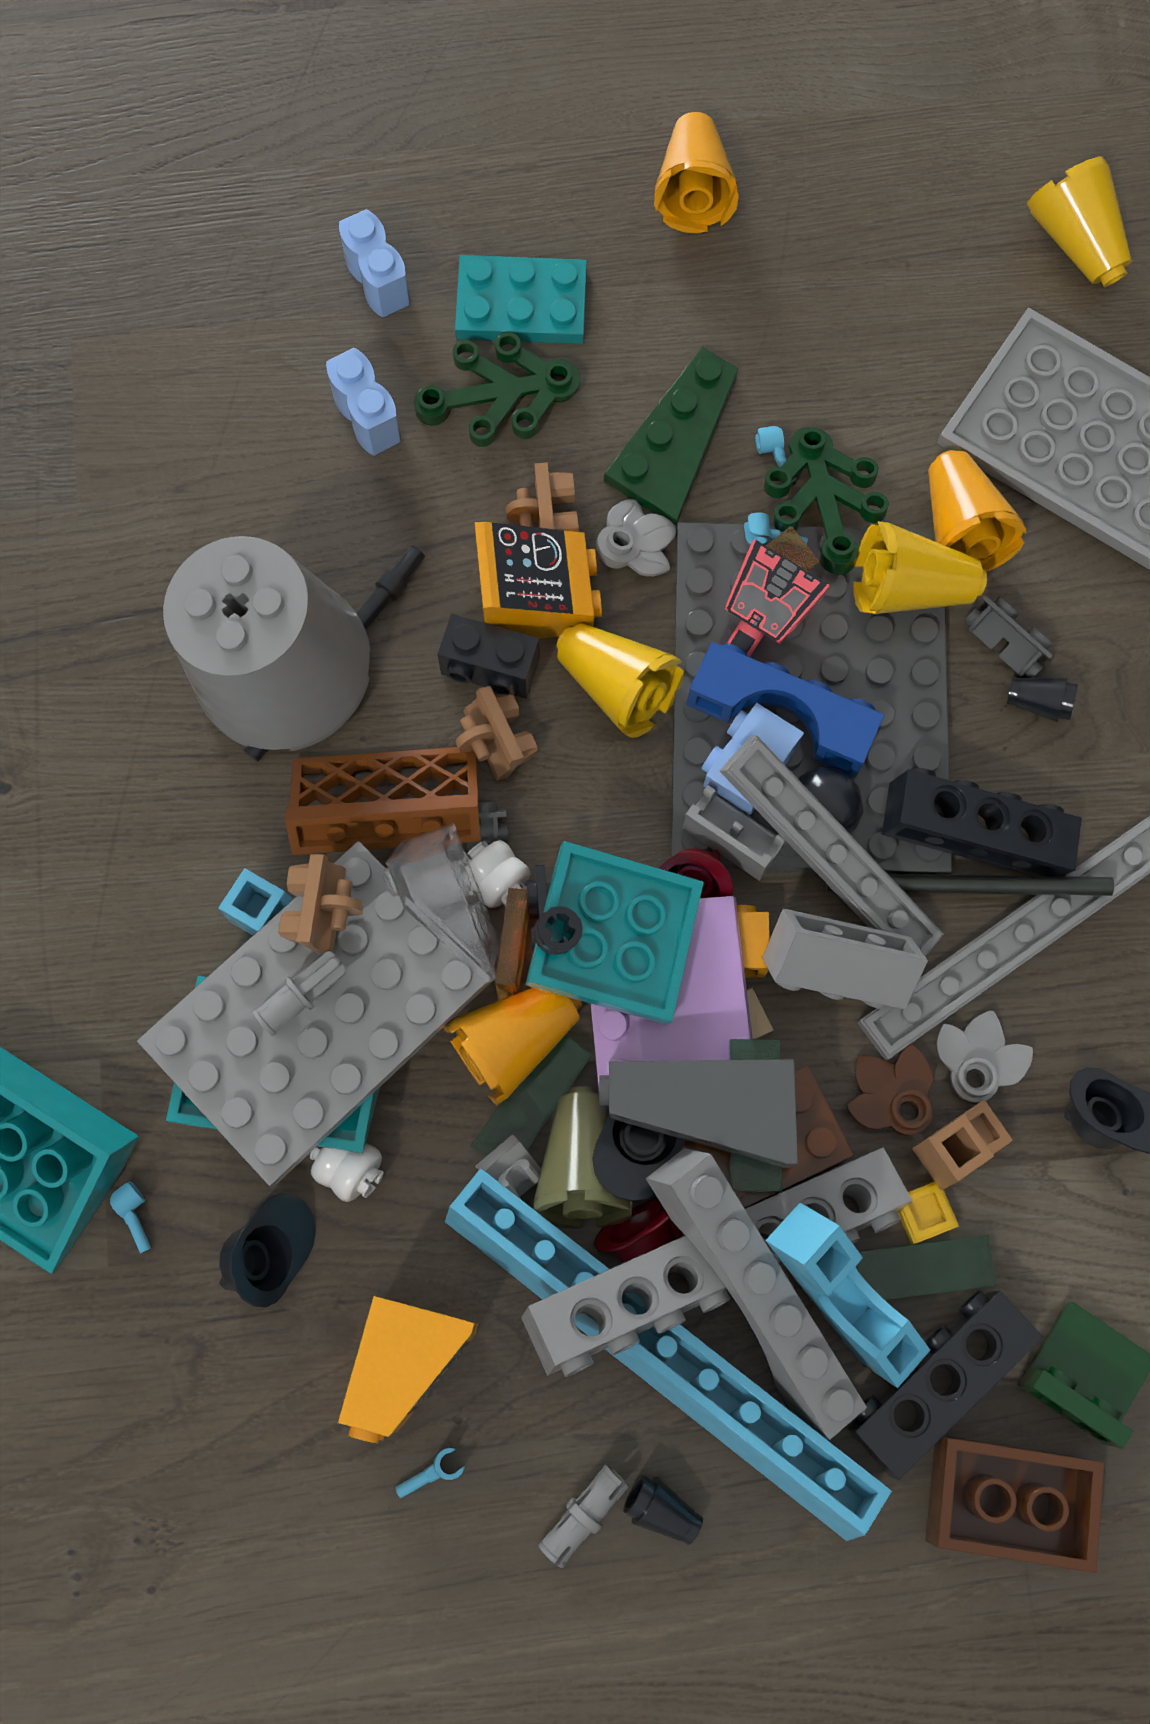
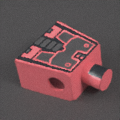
(770, 597)

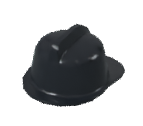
(1109, 1111)
(628, 1156)
(268, 1250)

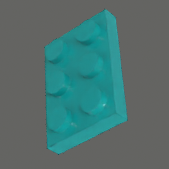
(521, 296)

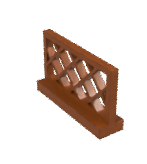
(386, 817)

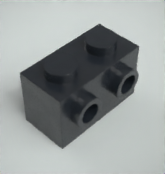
(488, 656)

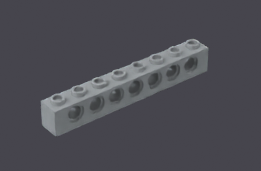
(551, 1322)

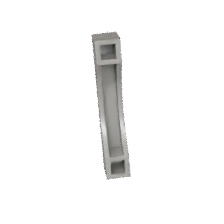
(724, 1234)

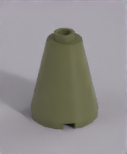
(567, 1179)

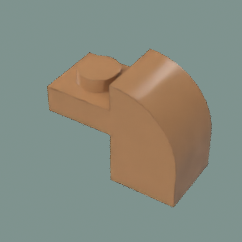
(962, 1145)

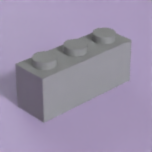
(843, 960)

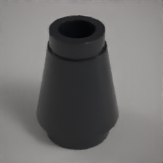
(1044, 696)
(662, 1510)

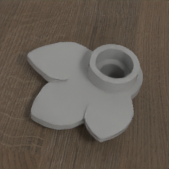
(640, 537)
(984, 1051)

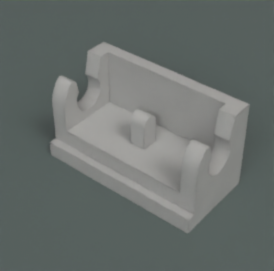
(733, 833)

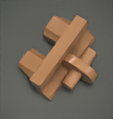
(550, 489)
(490, 735)
(324, 904)

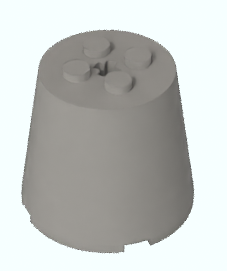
(266, 644)

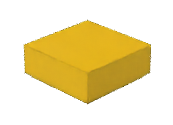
(927, 1214)

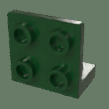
(1088, 1374)

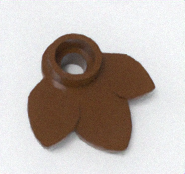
(888, 1087)

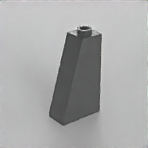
(715, 1103)

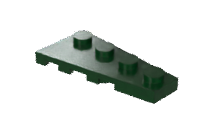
(672, 441)

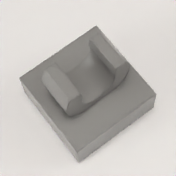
(511, 1166)

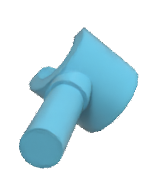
(772, 440)
(759, 528)
(124, 1203)
(429, 1475)

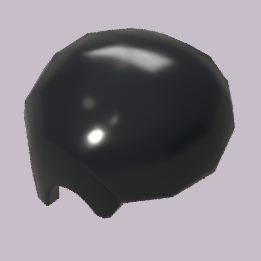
(836, 793)

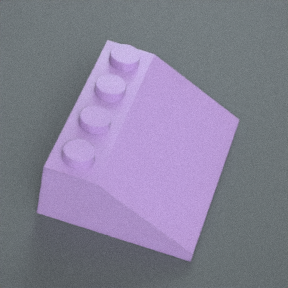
(709, 1004)

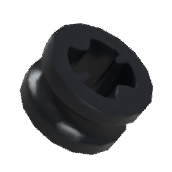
(572, 926)

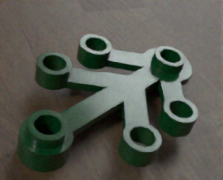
(503, 389)
(814, 450)

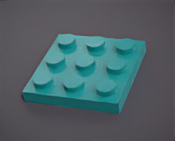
(632, 933)

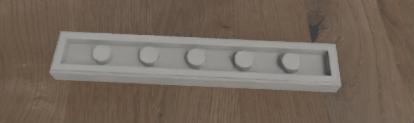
(826, 844)

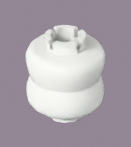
(496, 871)
(347, 1171)

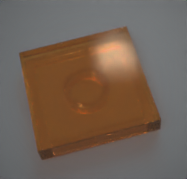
(512, 943)

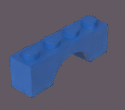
(837, 726)

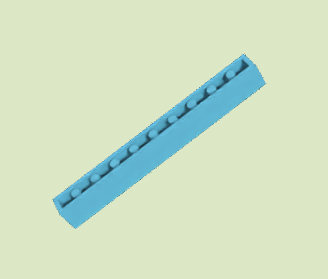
(678, 1365)

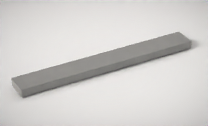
(1007, 946)

